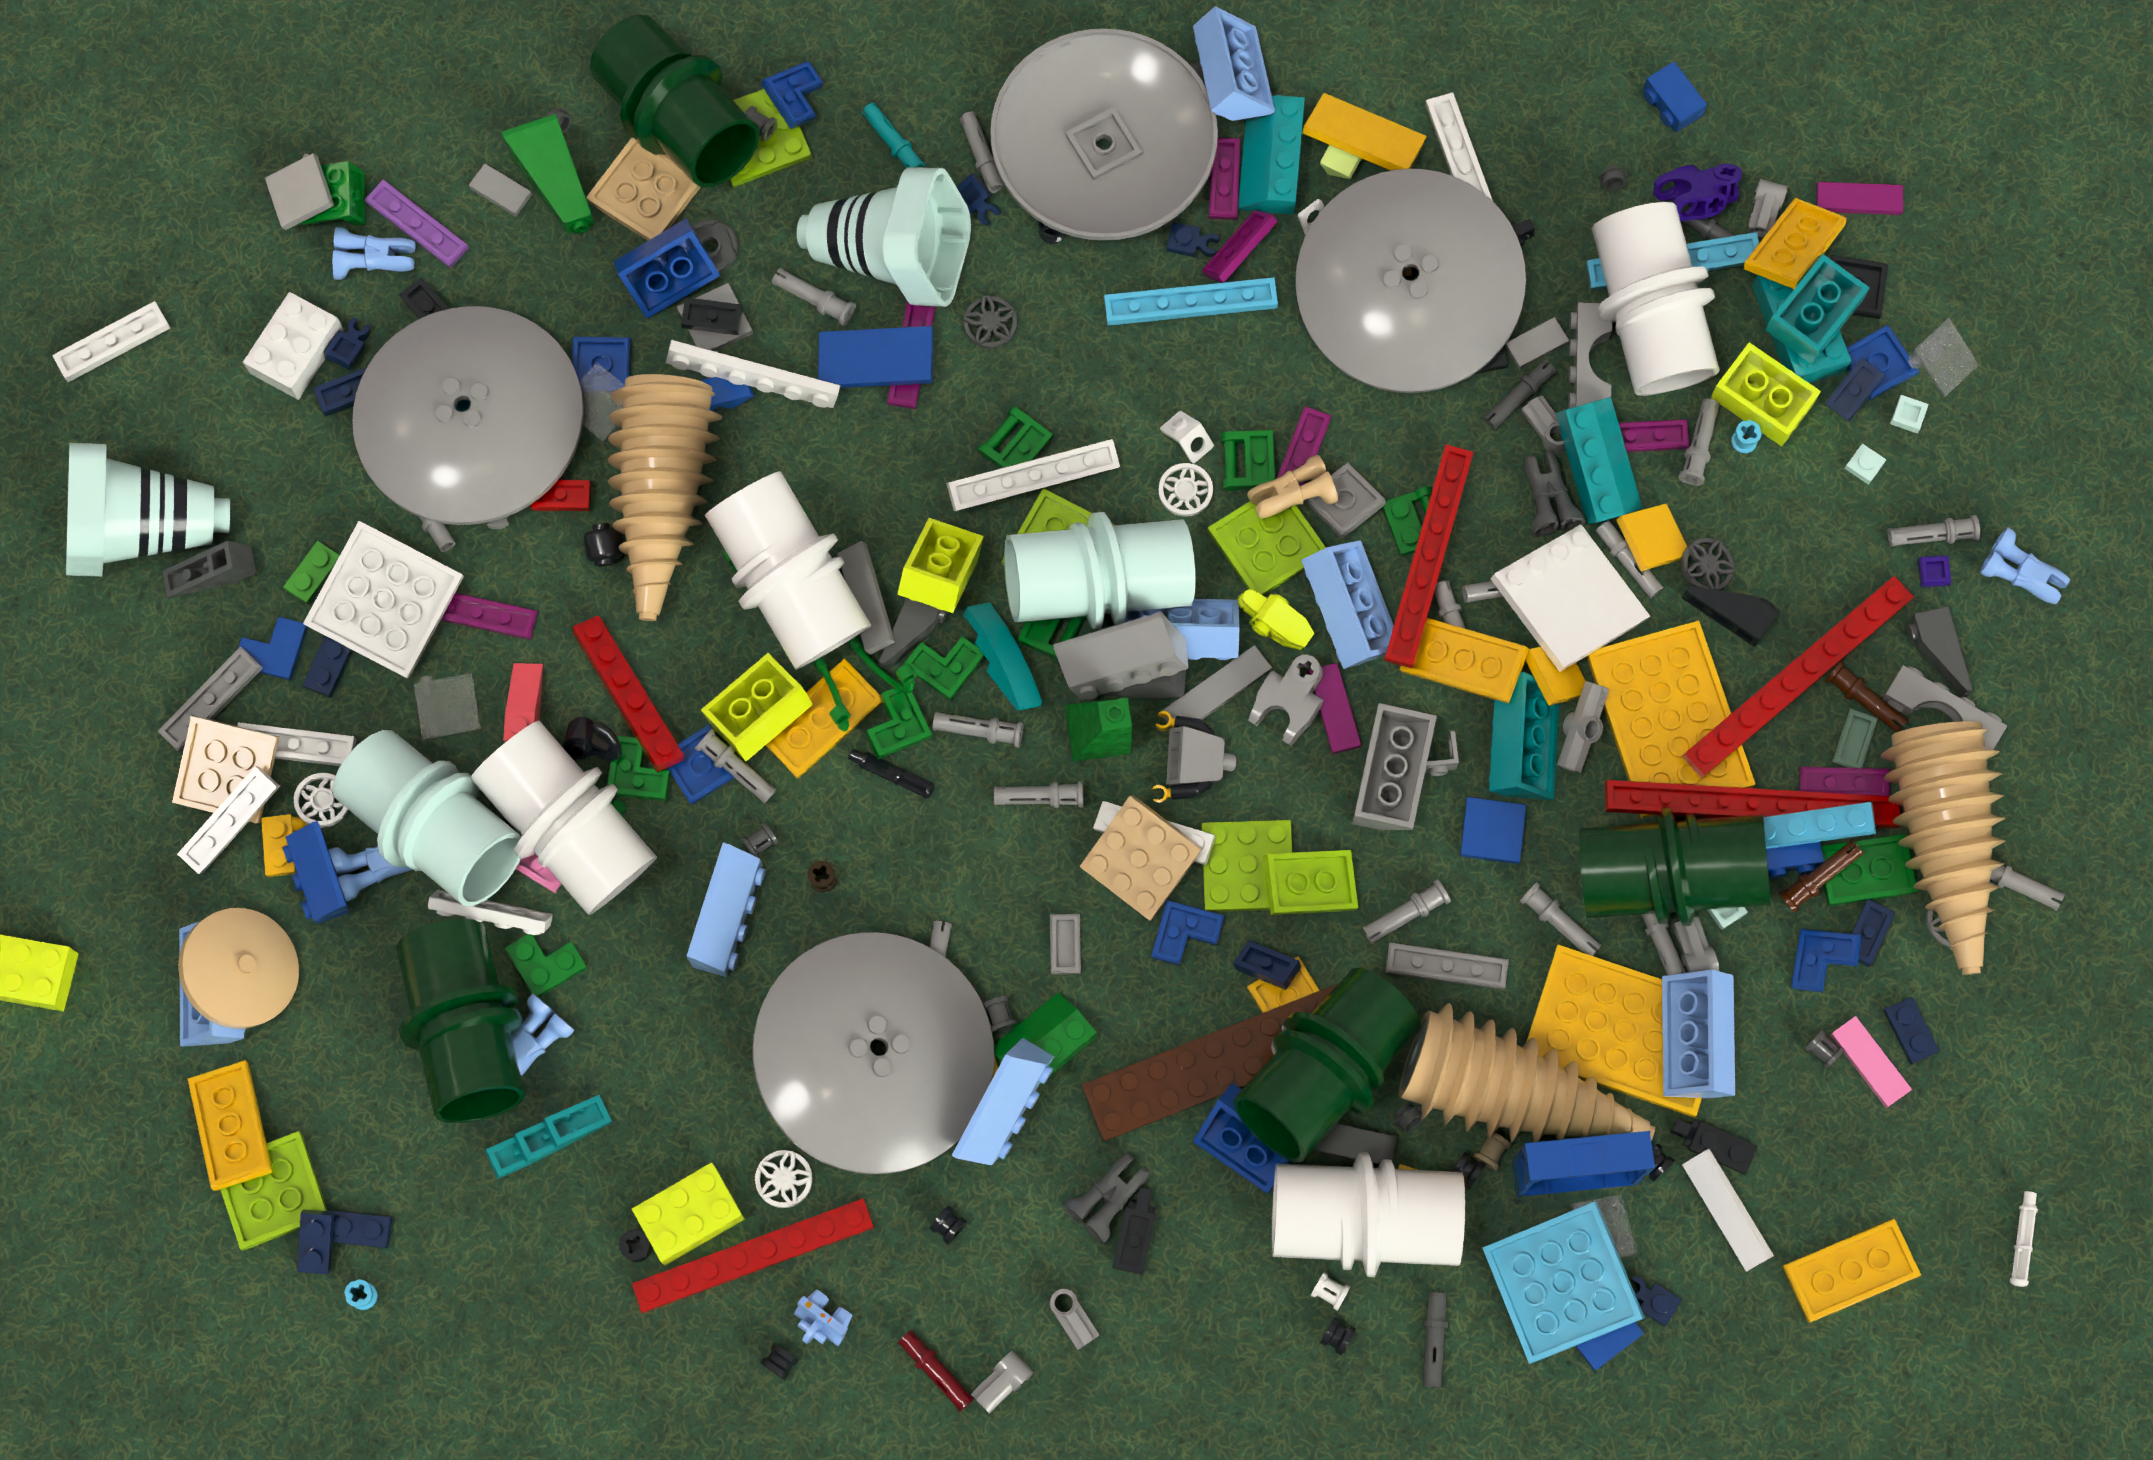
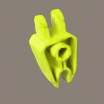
(1276, 619)

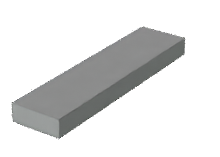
(862, 581)
(1221, 686)
(212, 696)
(1447, 966)

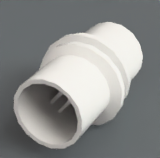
(1655, 298)
(787, 569)
(563, 817)
(1368, 1214)

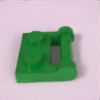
(1023, 447)
(1257, 455)
(1404, 520)
(1039, 634)

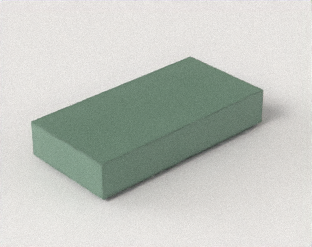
(1854, 739)

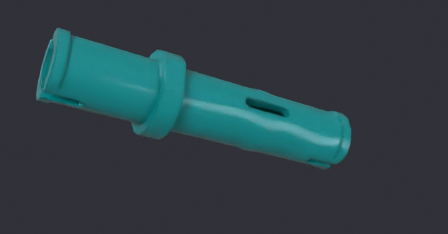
(900, 147)

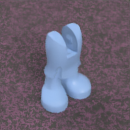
(378, 253)
(2031, 572)
(347, 863)
(525, 1044)

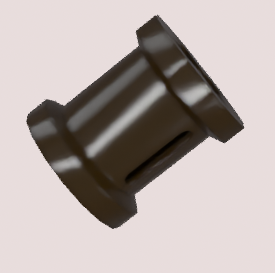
(819, 868)

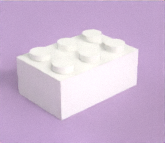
(292, 345)

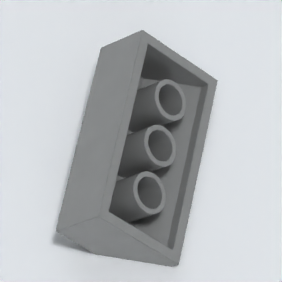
(1122, 656)
(1394, 769)

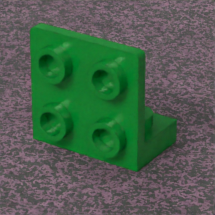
(347, 190)

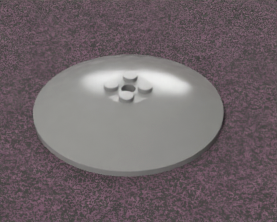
(1114, 90)
(1402, 330)
(479, 460)
(828, 1084)

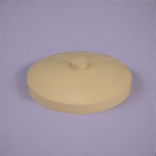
(238, 968)

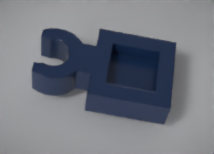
(976, 196)
(1187, 239)
(347, 347)
(1657, 1301)

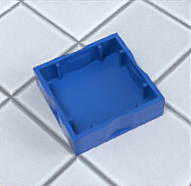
(1582, 1163)

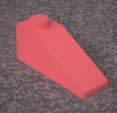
(523, 698)

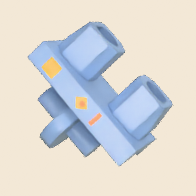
(819, 1323)

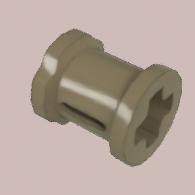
(1492, 1151)

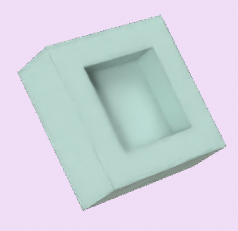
(1909, 414)
(1865, 464)
(1727, 916)

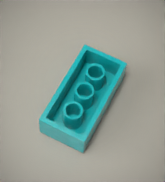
(1830, 362)

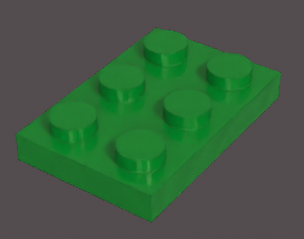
(1873, 875)

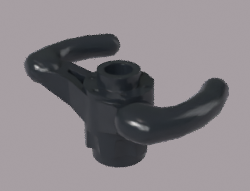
(582, 741)

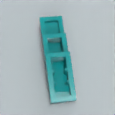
(1006, 660)
(548, 1136)

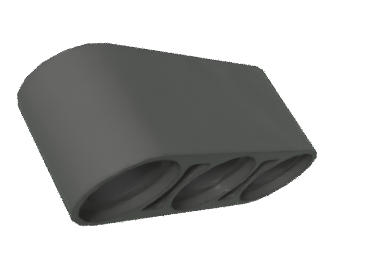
(1348, 1141)

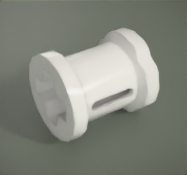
(1320, 1291)

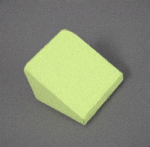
(1339, 163)

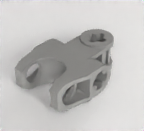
(1291, 694)

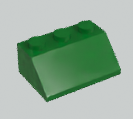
(1055, 1029)

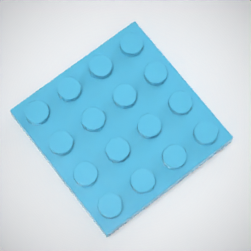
(1563, 1282)

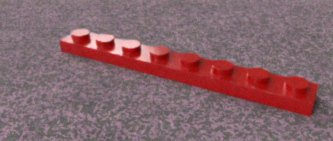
(1428, 556)
(752, 1255)

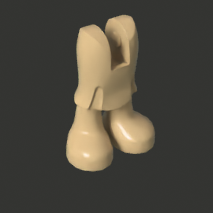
(1286, 492)

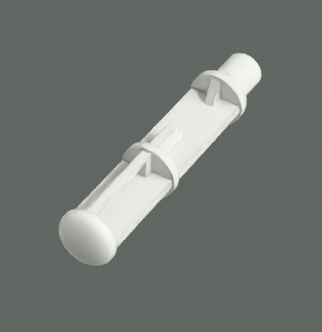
(2024, 1240)

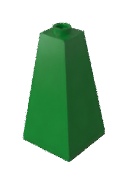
(546, 163)
(1099, 728)

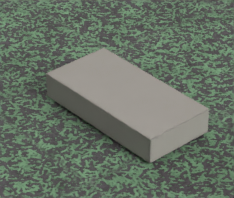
(500, 190)
(1536, 343)
(1065, 944)

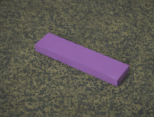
(416, 223)

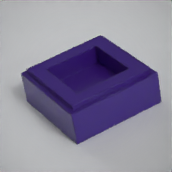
(1934, 571)

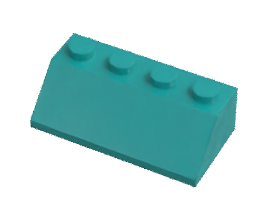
(1272, 158)
(1599, 460)
(1524, 744)

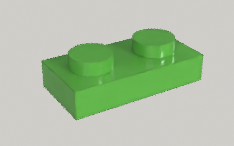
(312, 573)

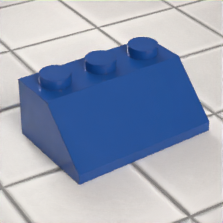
(666, 268)
(315, 874)
(1235, 1145)

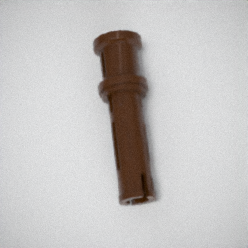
(1854, 688)
(1809, 884)

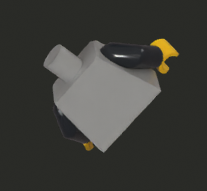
(1194, 757)

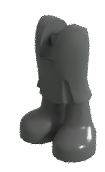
(1550, 488)
(1112, 1191)

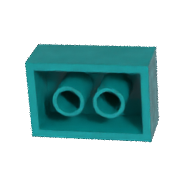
(1817, 308)

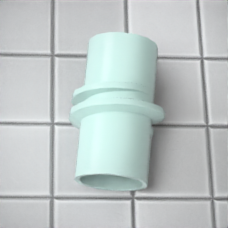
(1099, 570)
(427, 817)

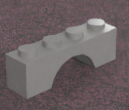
(1588, 333)
(1913, 692)

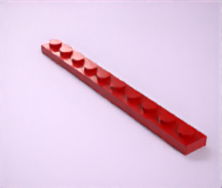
(1797, 677)
(1733, 801)

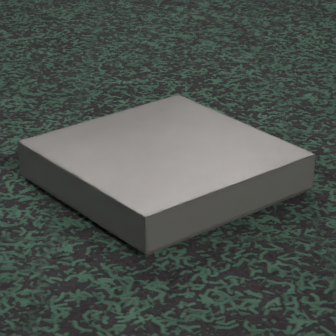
(299, 191)
(712, 340)
(1355, 502)

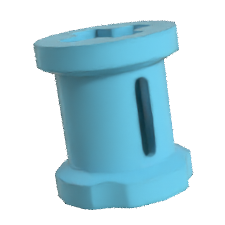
(1746, 427)
(359, 1303)

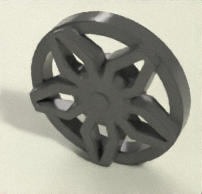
(990, 322)
(1707, 564)

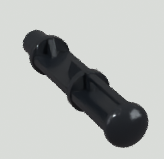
(892, 773)

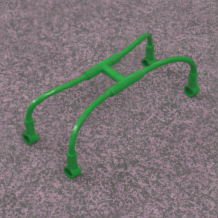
(840, 714)

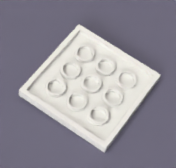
(1570, 597)
(383, 599)

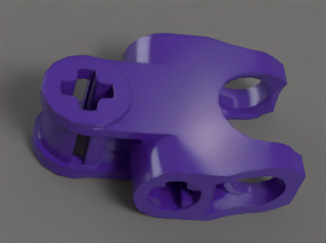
(1702, 190)

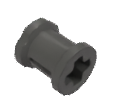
(765, 125)
(759, 840)
(999, 1014)
(1824, 1049)

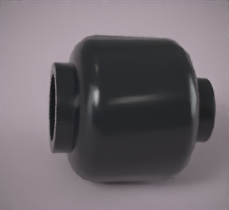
(602, 545)

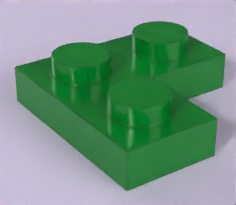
(946, 674)
(905, 726)
(632, 778)
(543, 972)

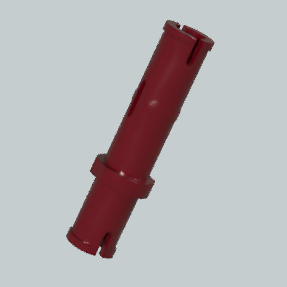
(935, 1370)

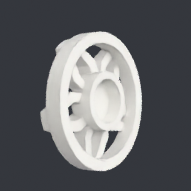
(1185, 489)
(320, 800)
(783, 1179)

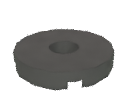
(726, 238)

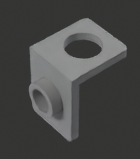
(1441, 767)

